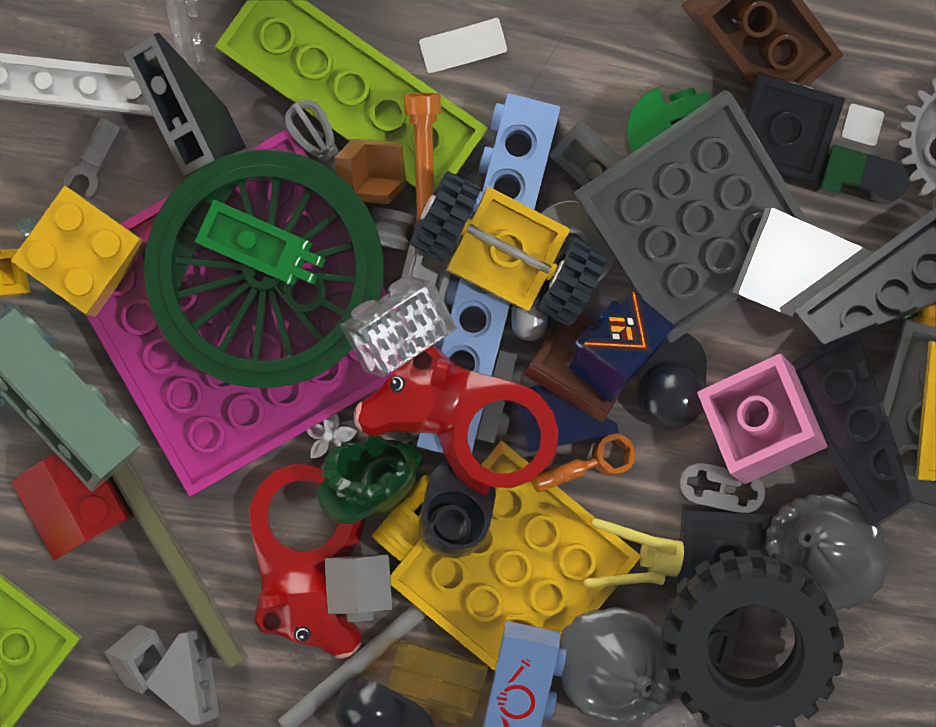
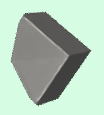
(136, 657)

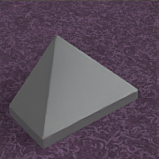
(187, 678)

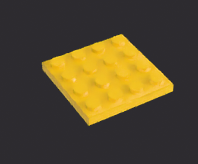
(523, 570)

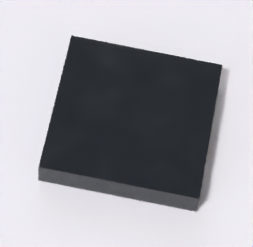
(793, 124)

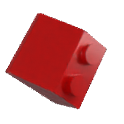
(65, 507)

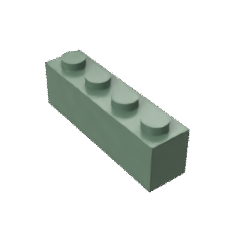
(60, 405)

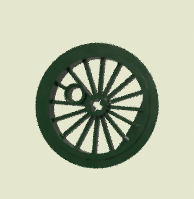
(172, 251)

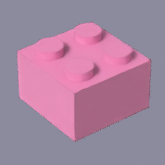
(762, 419)

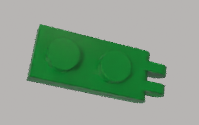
(257, 244)

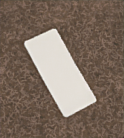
(463, 45)

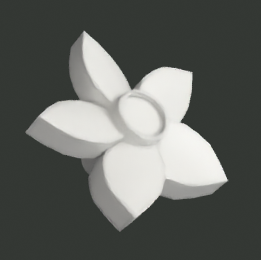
(329, 436)

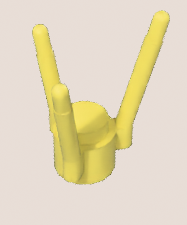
(658, 554)

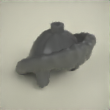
(833, 544)
(614, 665)

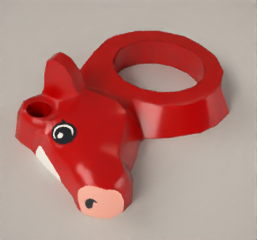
(442, 399)
(295, 581)

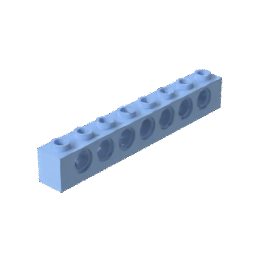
(537, 123)

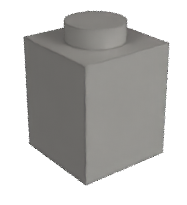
(358, 586)

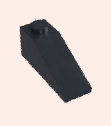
(183, 105)

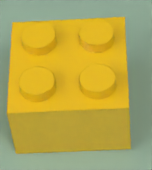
(79, 252)

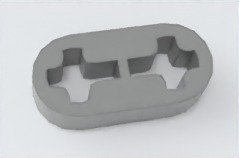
(718, 498)

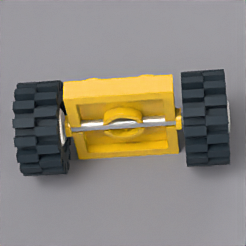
(508, 249)

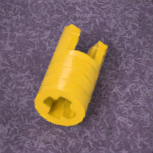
(401, 527)

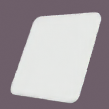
(863, 124)

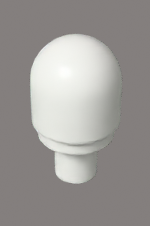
(528, 325)

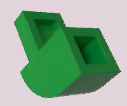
(653, 116)

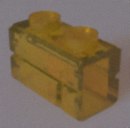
(438, 680)

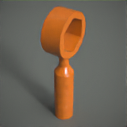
(577, 468)

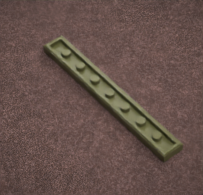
(177, 562)

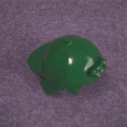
(367, 478)

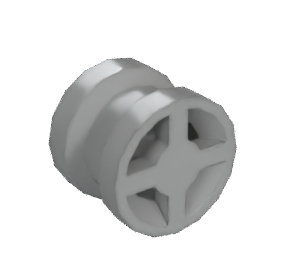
(392, 228)

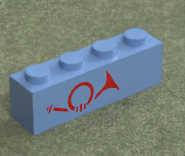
(524, 676)

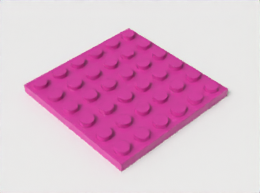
(209, 423)

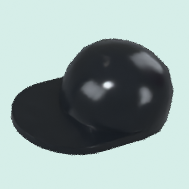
(671, 382)
(453, 515)
(375, 705)

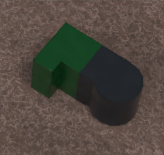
(877, 177)

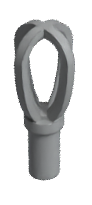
(326, 152)

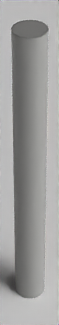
(352, 667)

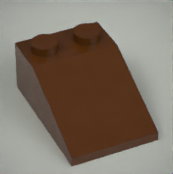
(766, 37)

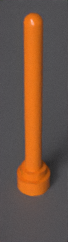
(422, 113)

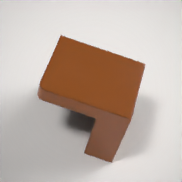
(372, 169)

